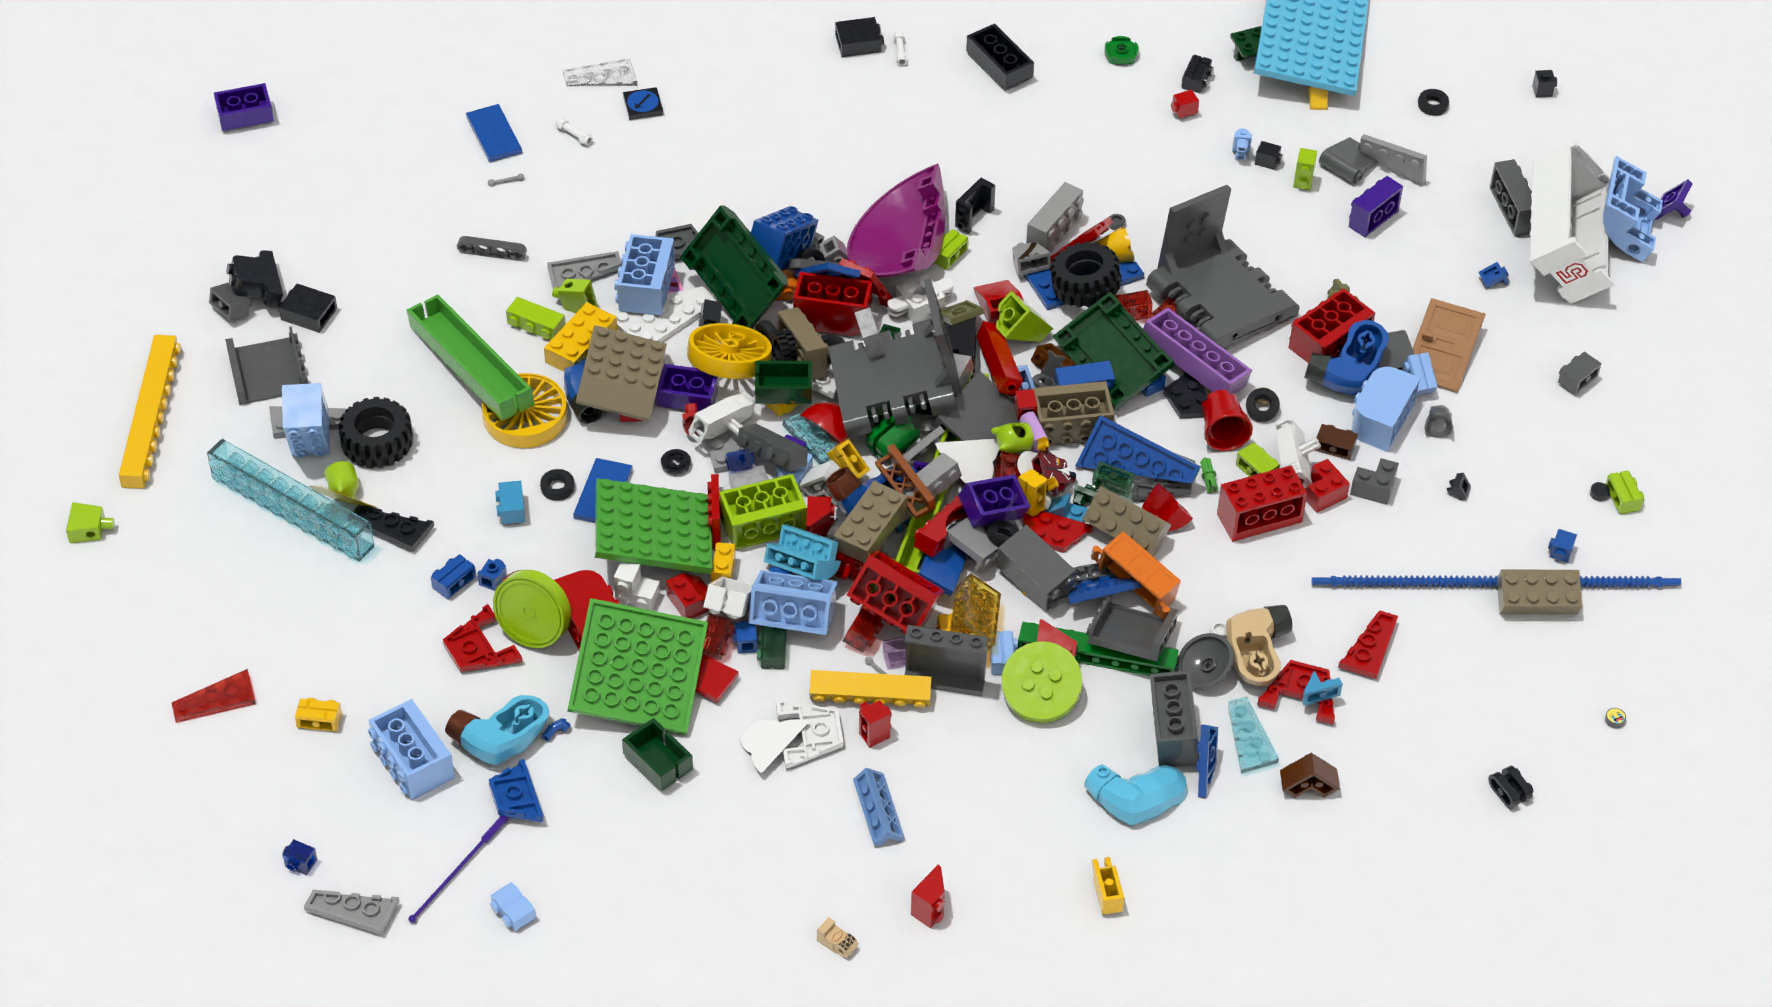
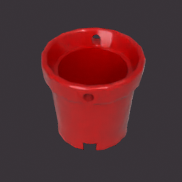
(1225, 421)

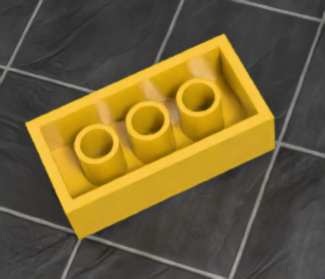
(573, 340)

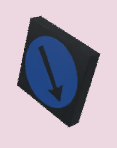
(642, 103)

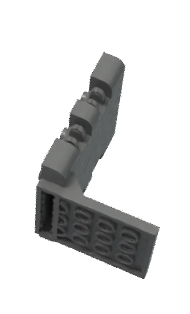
(1213, 274)
(908, 375)

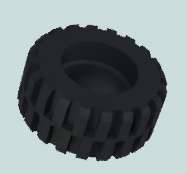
(1085, 259)
(381, 449)

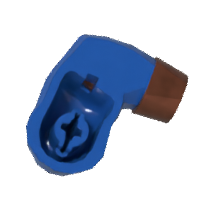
(848, 490)

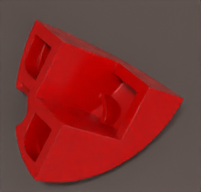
(828, 418)
(1164, 506)

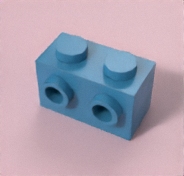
(511, 502)

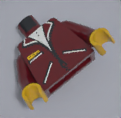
(1052, 468)

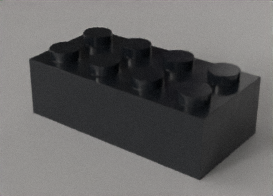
(1000, 56)

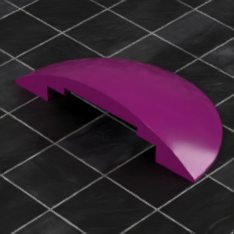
(902, 227)

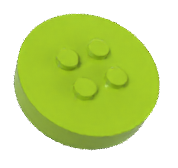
(532, 608)
(1041, 682)

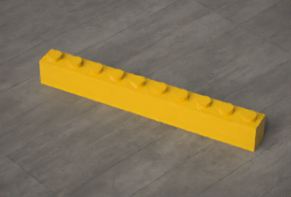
(149, 411)

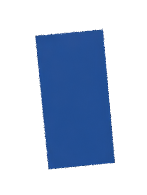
(493, 132)
(829, 269)
(603, 470)
(944, 568)

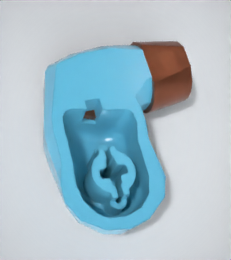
(502, 734)

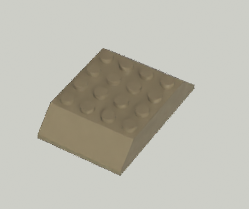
(621, 373)

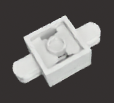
(913, 300)

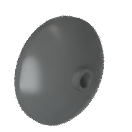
(1200, 654)

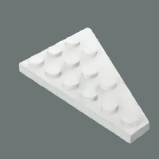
(679, 311)

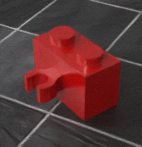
(874, 723)

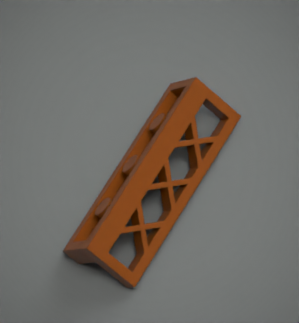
(910, 477)

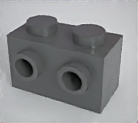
(229, 303)
(1579, 372)

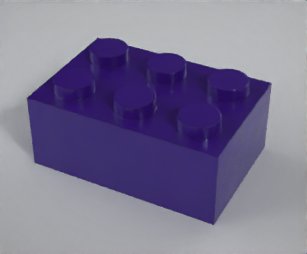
(243, 106)
(1375, 206)
(686, 386)
(994, 500)

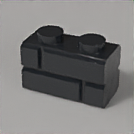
(1197, 73)

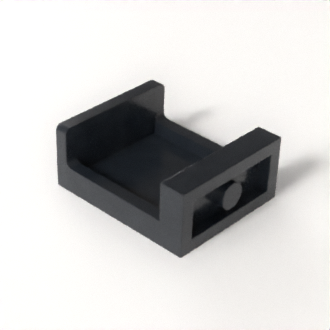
(978, 197)

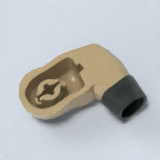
(1252, 644)

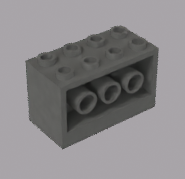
(1174, 718)

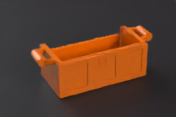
(1132, 561)

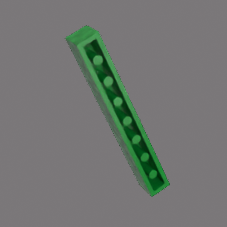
(1104, 657)

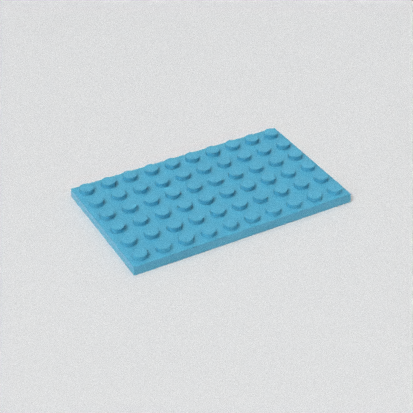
(1313, 43)

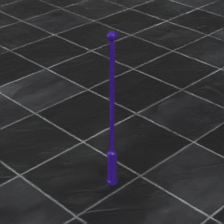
(484, 839)

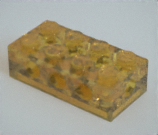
(976, 609)

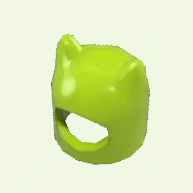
(1009, 437)
(342, 478)

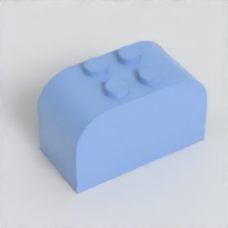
(1384, 406)

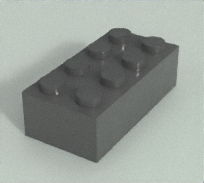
(1512, 196)

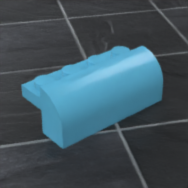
(803, 553)

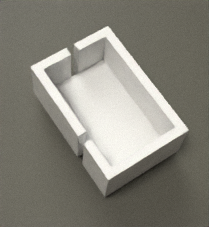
(728, 596)

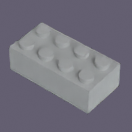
(1056, 217)

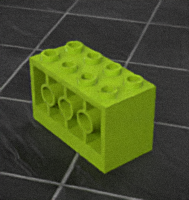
(758, 510)

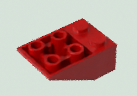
(991, 295)

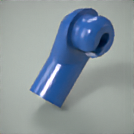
(553, 727)

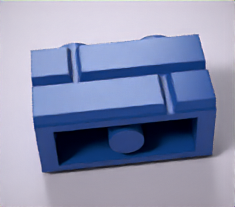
(453, 576)

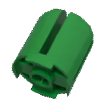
(888, 433)

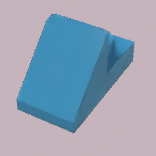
(1062, 507)
(1317, 691)

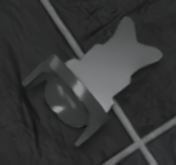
(1048, 372)
(1439, 412)

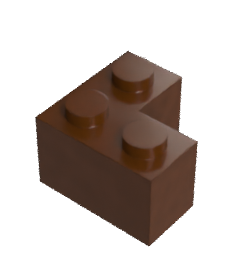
(1309, 774)

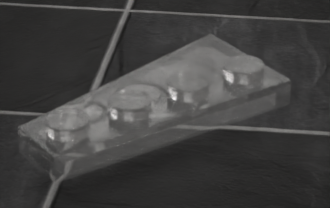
(603, 74)

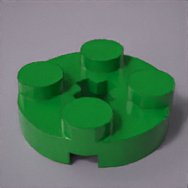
(1113, 52)

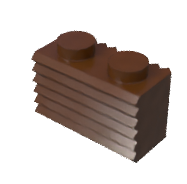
(1336, 441)

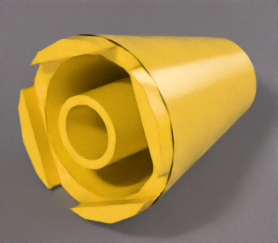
(1120, 244)

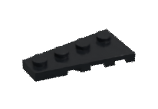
(395, 528)

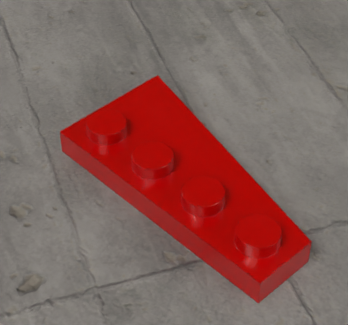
(714, 508)

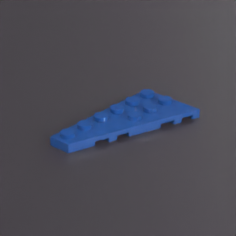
(1042, 283)
(1134, 453)

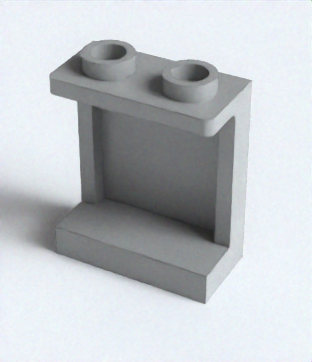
(973, 542)

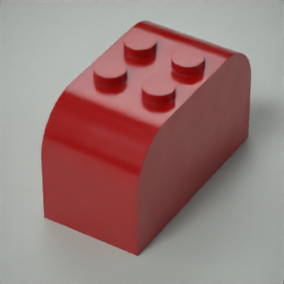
(832, 301)
(579, 589)

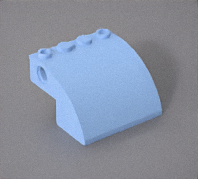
(1630, 210)

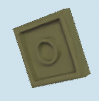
(961, 312)

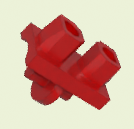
(688, 417)

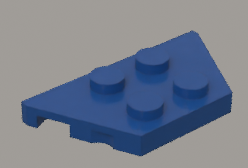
(1104, 586)
(1208, 757)
(515, 794)

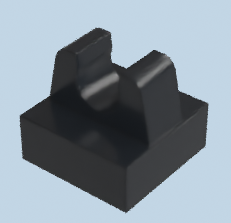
(1459, 486)

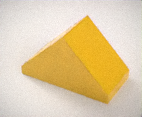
(1317, 98)

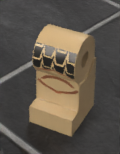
(836, 939)

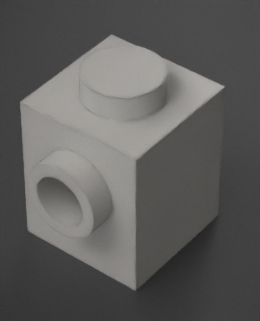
(834, 249)

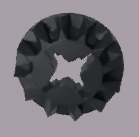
(679, 456)

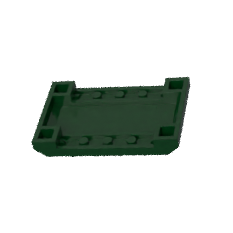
(735, 267)
(1113, 335)

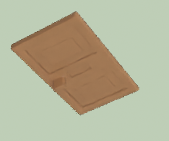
(1449, 338)

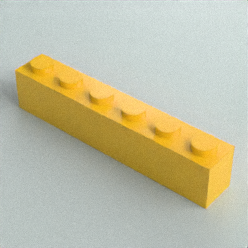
(870, 688)

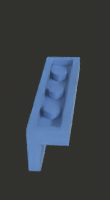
(874, 807)

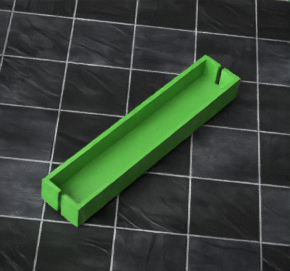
(470, 358)

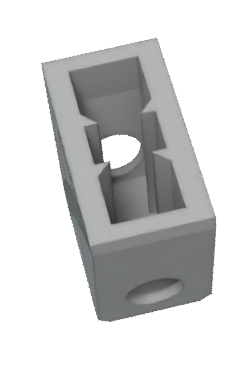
(1030, 258)

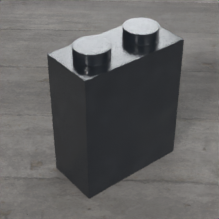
(858, 37)
(307, 307)

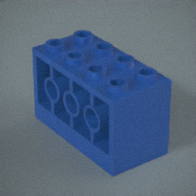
(785, 234)

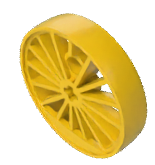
(727, 350)
(532, 435)

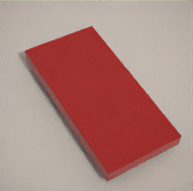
(714, 678)

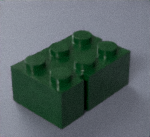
(783, 382)
(653, 758)

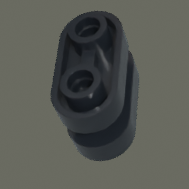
(1510, 786)

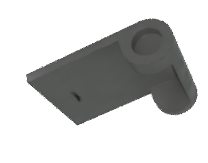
(1346, 160)
(1396, 350)

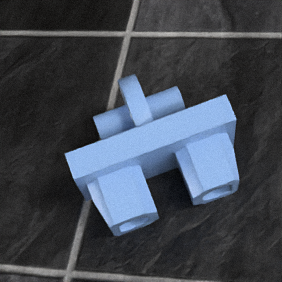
(1241, 143)

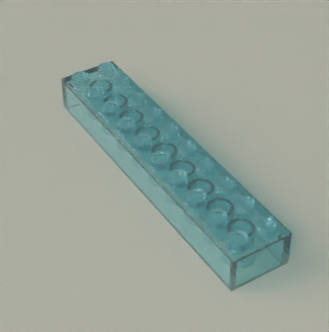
(290, 500)

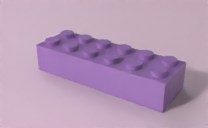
(1197, 353)

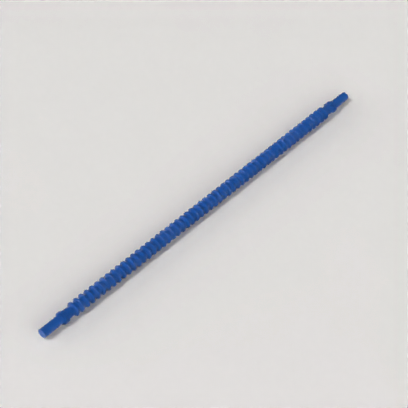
(1334, 581)

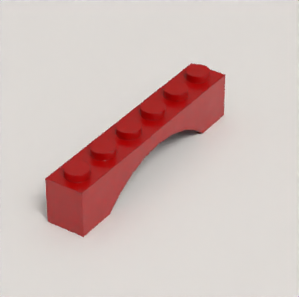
(932, 536)

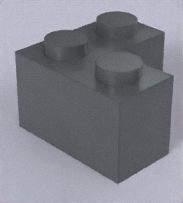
(1375, 484)

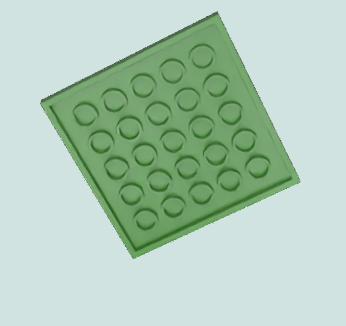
(652, 526)
(637, 666)

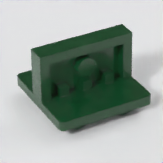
(1246, 43)

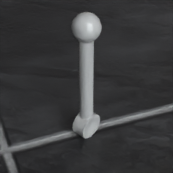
(491, 182)
(869, 661)

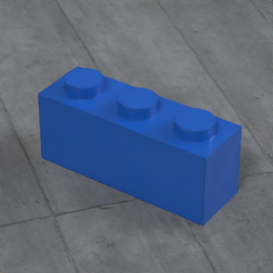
(1085, 374)

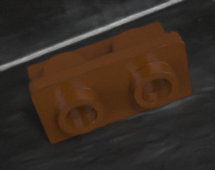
(1040, 356)

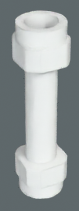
(901, 57)
(584, 138)

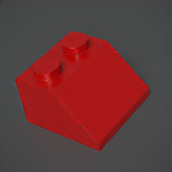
(819, 515)
(687, 594)
(928, 898)

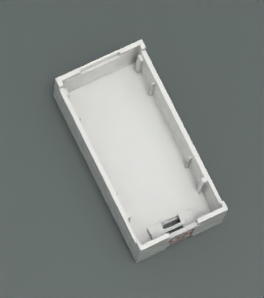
(1568, 221)

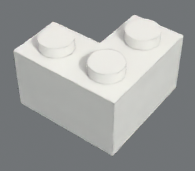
(814, 480)
(633, 589)

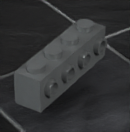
(772, 447)

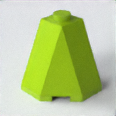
(1021, 321)

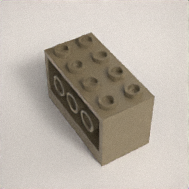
(1072, 410)

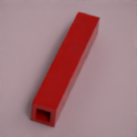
(999, 359)

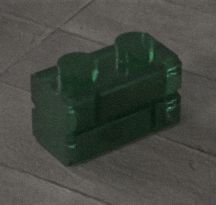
(1114, 478)
(772, 648)

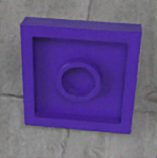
(1674, 199)

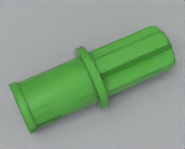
(1208, 475)

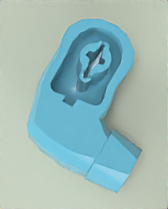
(1141, 796)

